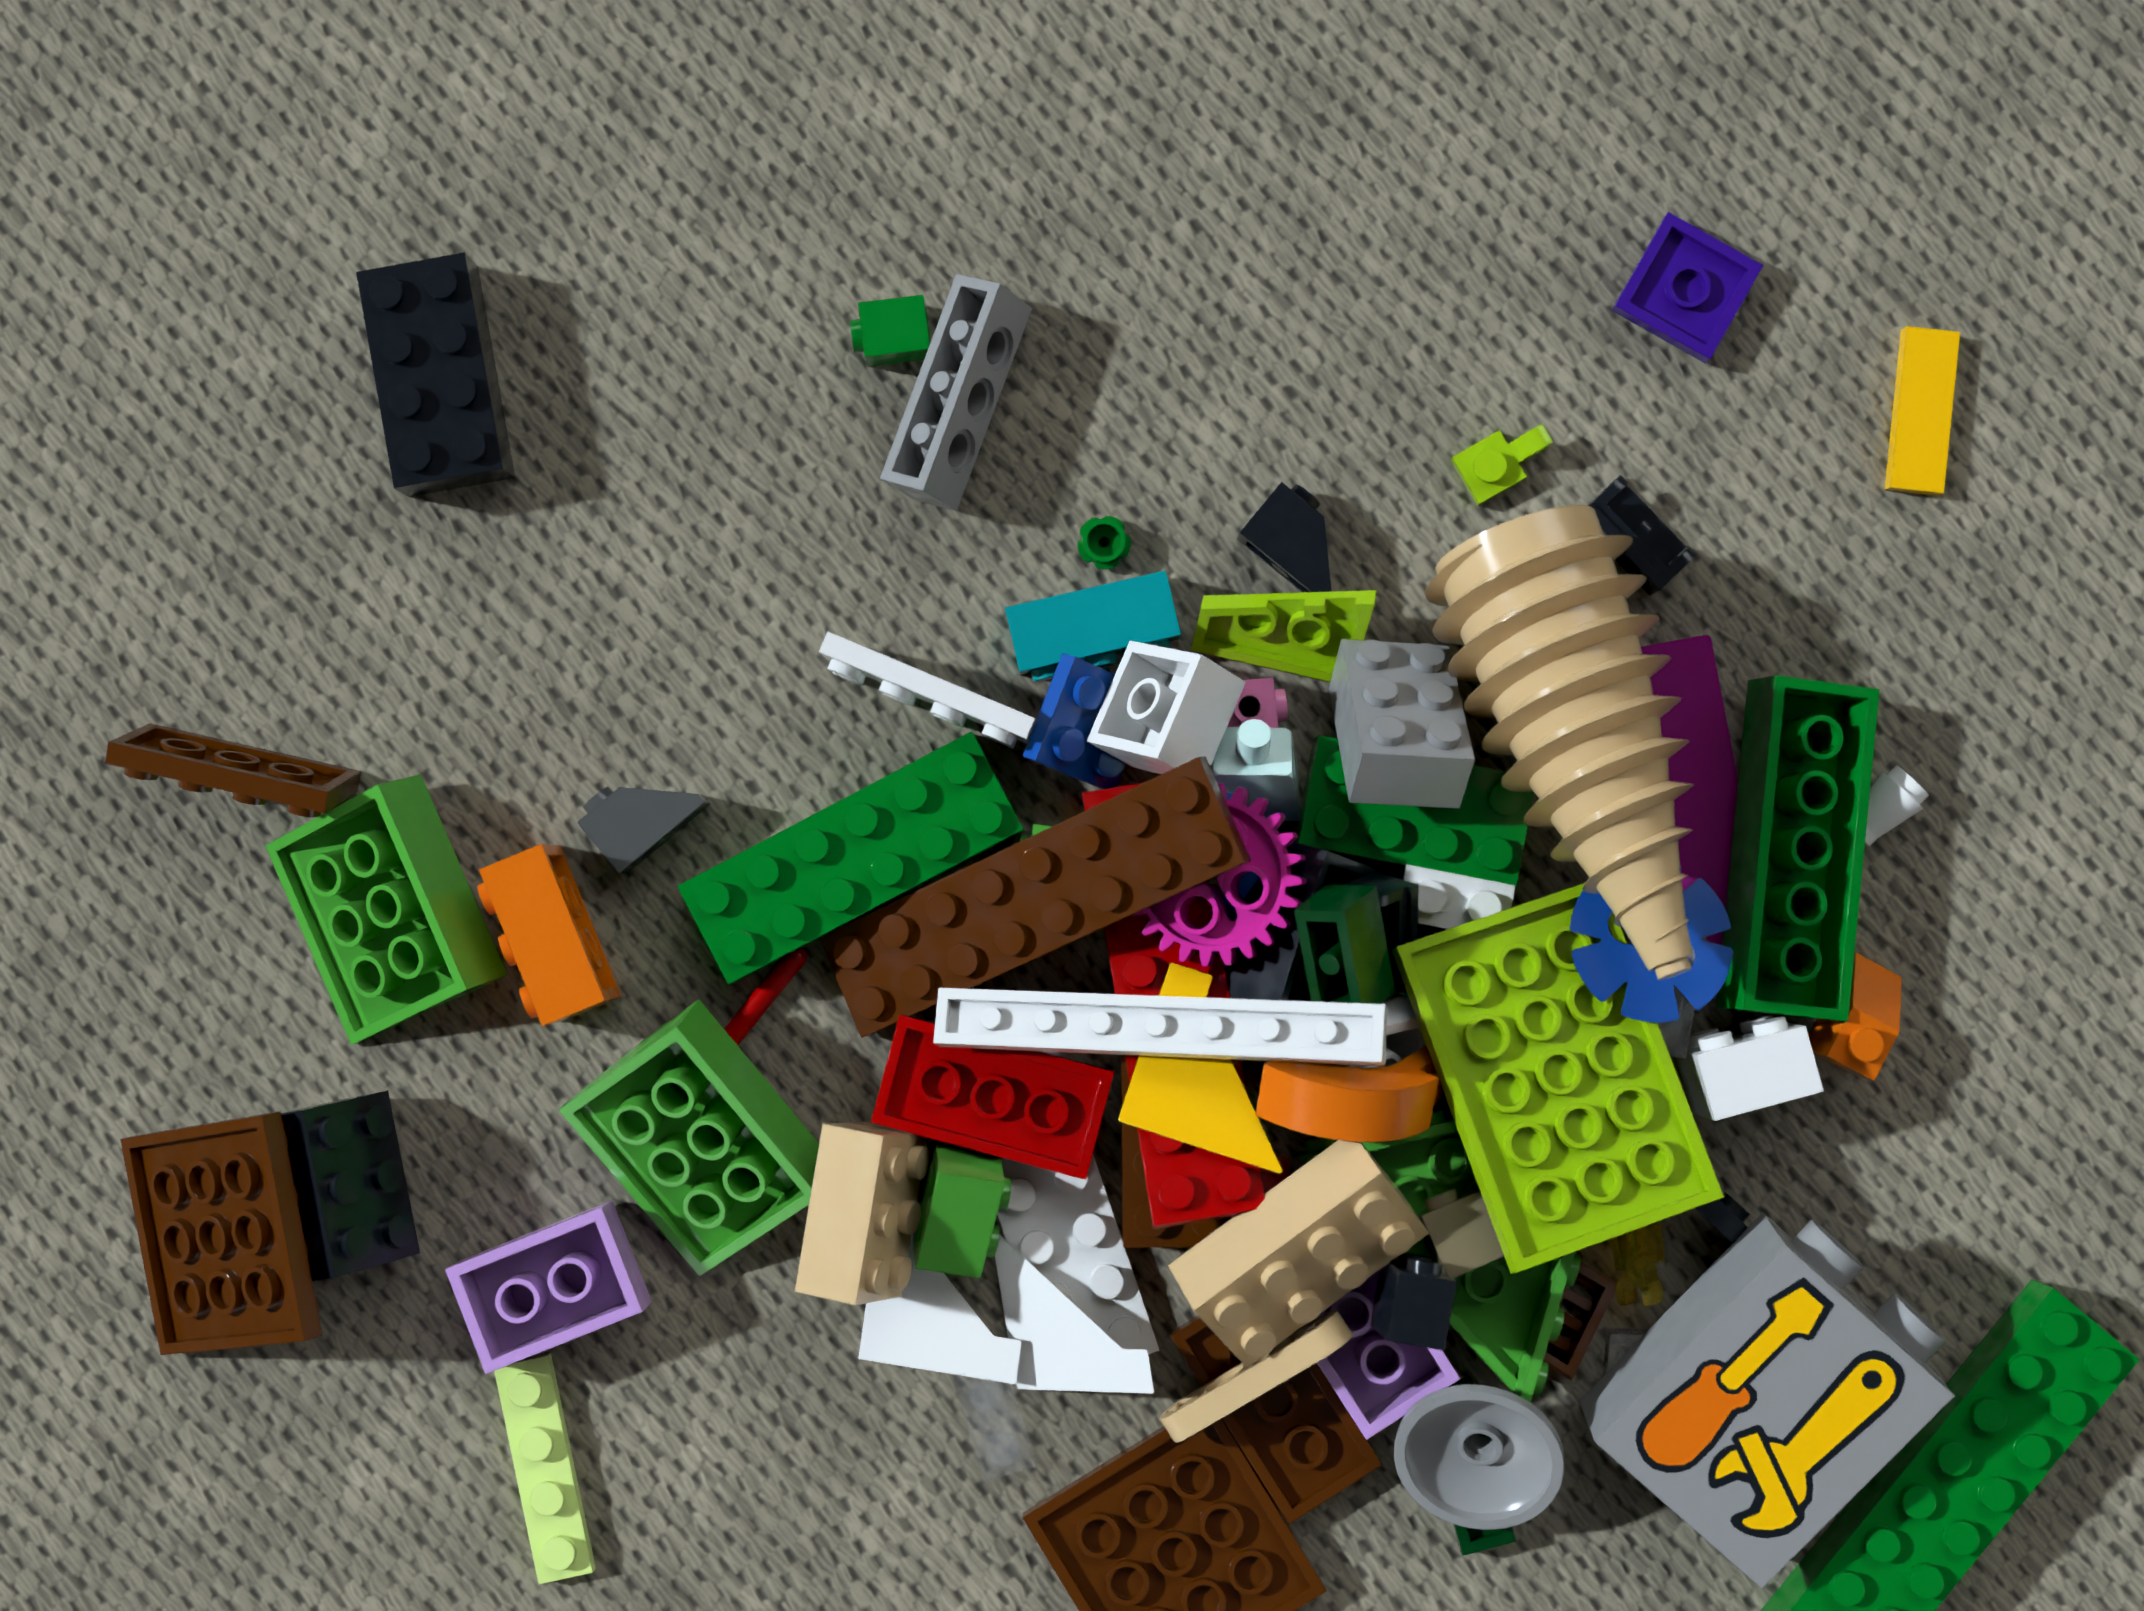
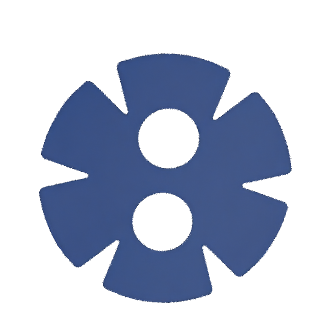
(1611, 963)

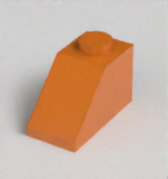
(1872, 1022)

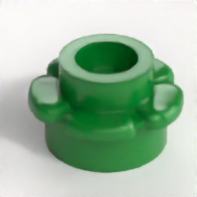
(1109, 528)

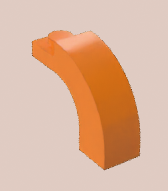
(1351, 1101)

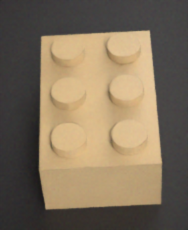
(862, 1213)

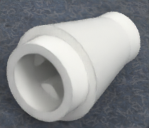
(1892, 802)

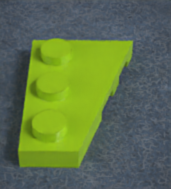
(1283, 630)

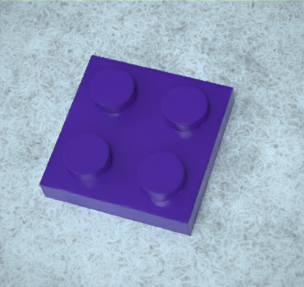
(1687, 287)

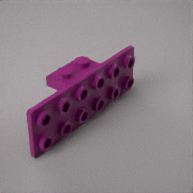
(1704, 761)

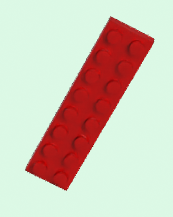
(1181, 1179)

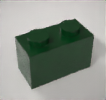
(1345, 945)

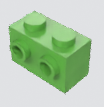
(960, 1212)

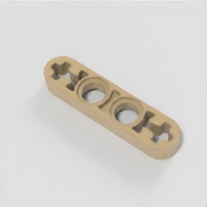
(1245, 1383)

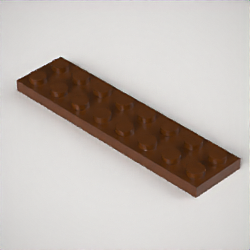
(1036, 896)

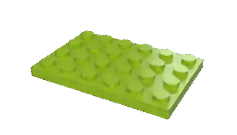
(1552, 1091)

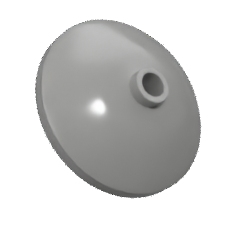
(1475, 1477)

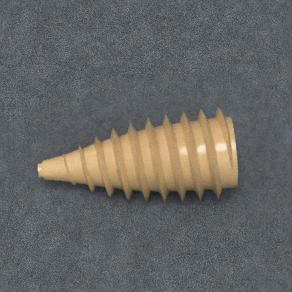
(1575, 708)

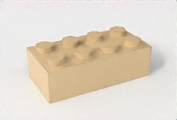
(1297, 1250)

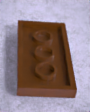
(244, 770)
(1292, 1434)

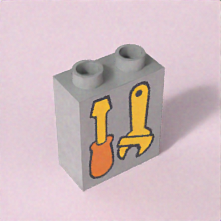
(1768, 1395)

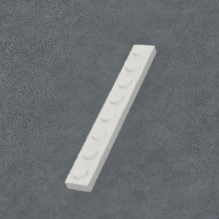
(1162, 1026)

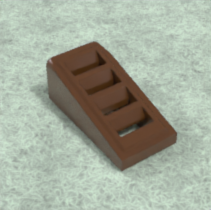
(1584, 1330)

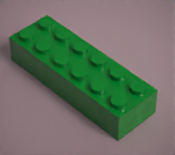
(1798, 846)
(850, 858)

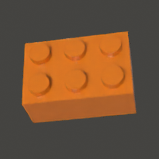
(547, 934)

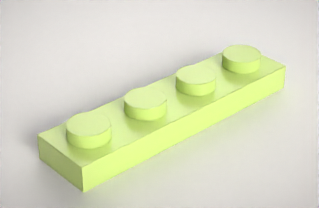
(545, 1469)

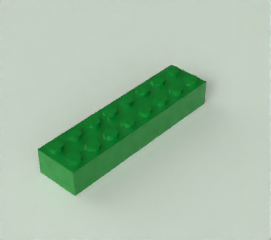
(1969, 1467)

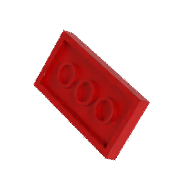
(993, 1100)

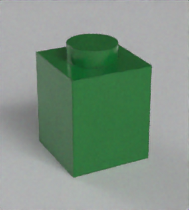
(891, 330)

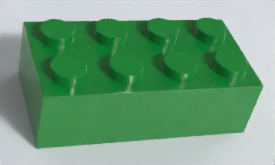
(1475, 841)

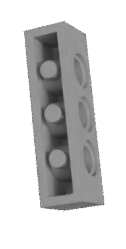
(956, 392)

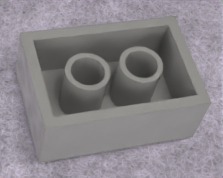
(1400, 724)

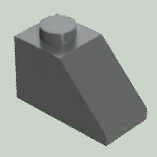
(636, 822)

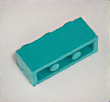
(1092, 624)

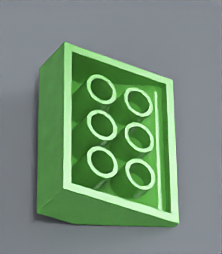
(385, 908)
(698, 1138)

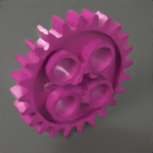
(1268, 861)

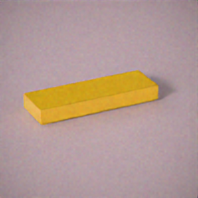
(1922, 411)

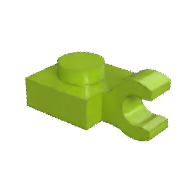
(1495, 465)

